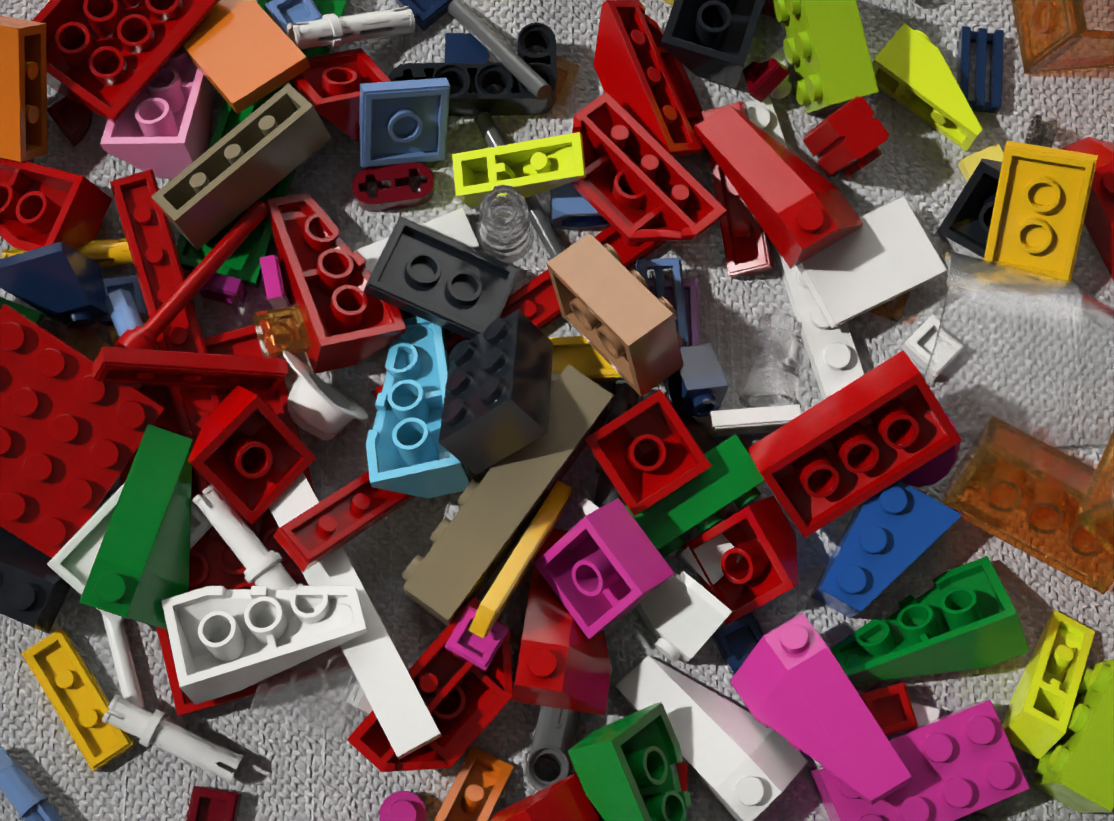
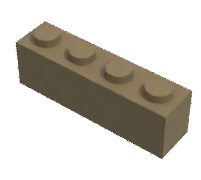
(242, 166)

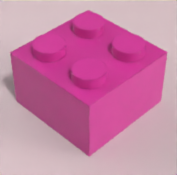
(603, 568)

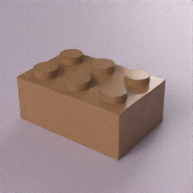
(617, 313)

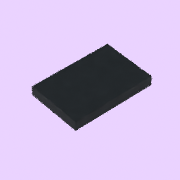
(441, 279)

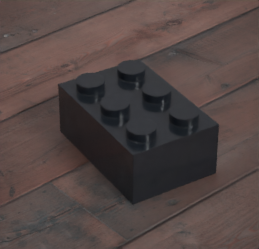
(497, 392)

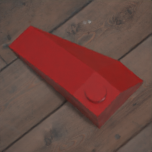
(784, 194)
(48, 206)
(555, 657)

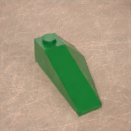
(950, 628)

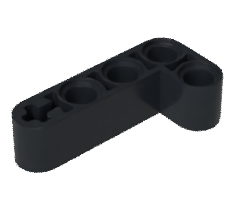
(475, 77)

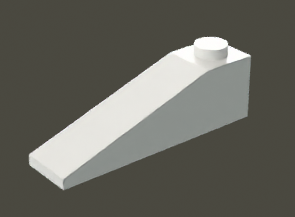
(678, 611)
(242, 636)
(721, 741)

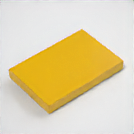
(1040, 209)

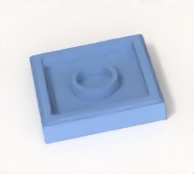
(403, 122)

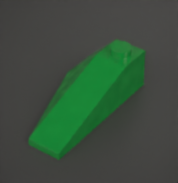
(148, 534)
(633, 768)

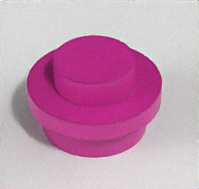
(403, 807)

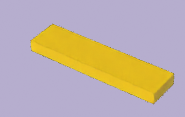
(520, 560)

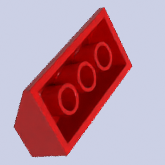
(854, 444)

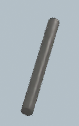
(500, 50)
(536, 213)

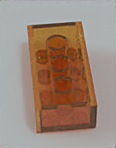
(1030, 500)

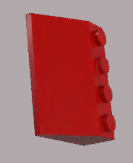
(113, 48)

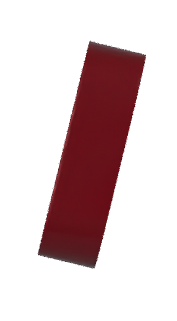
(392, 177)

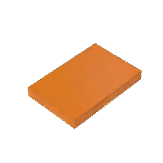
(243, 52)

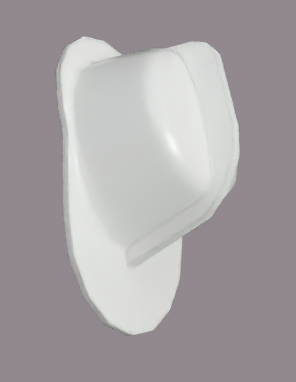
(318, 405)

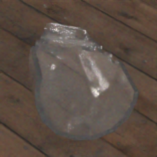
(1025, 353)

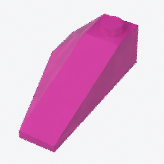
(809, 700)

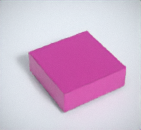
(275, 282)
(472, 647)

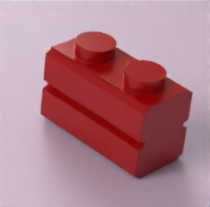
(847, 139)

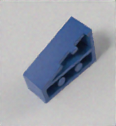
(879, 545)

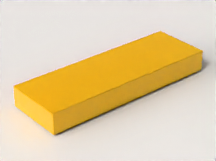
(77, 698)

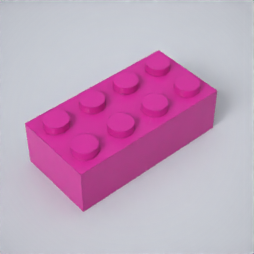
(955, 770)

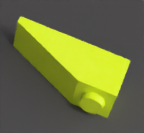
(920, 80)
(526, 166)
(1048, 686)

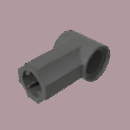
(552, 739)

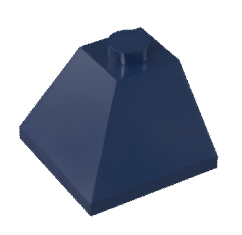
(57, 283)

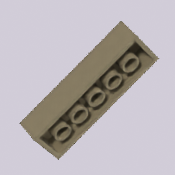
(504, 502)

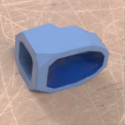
(573, 211)

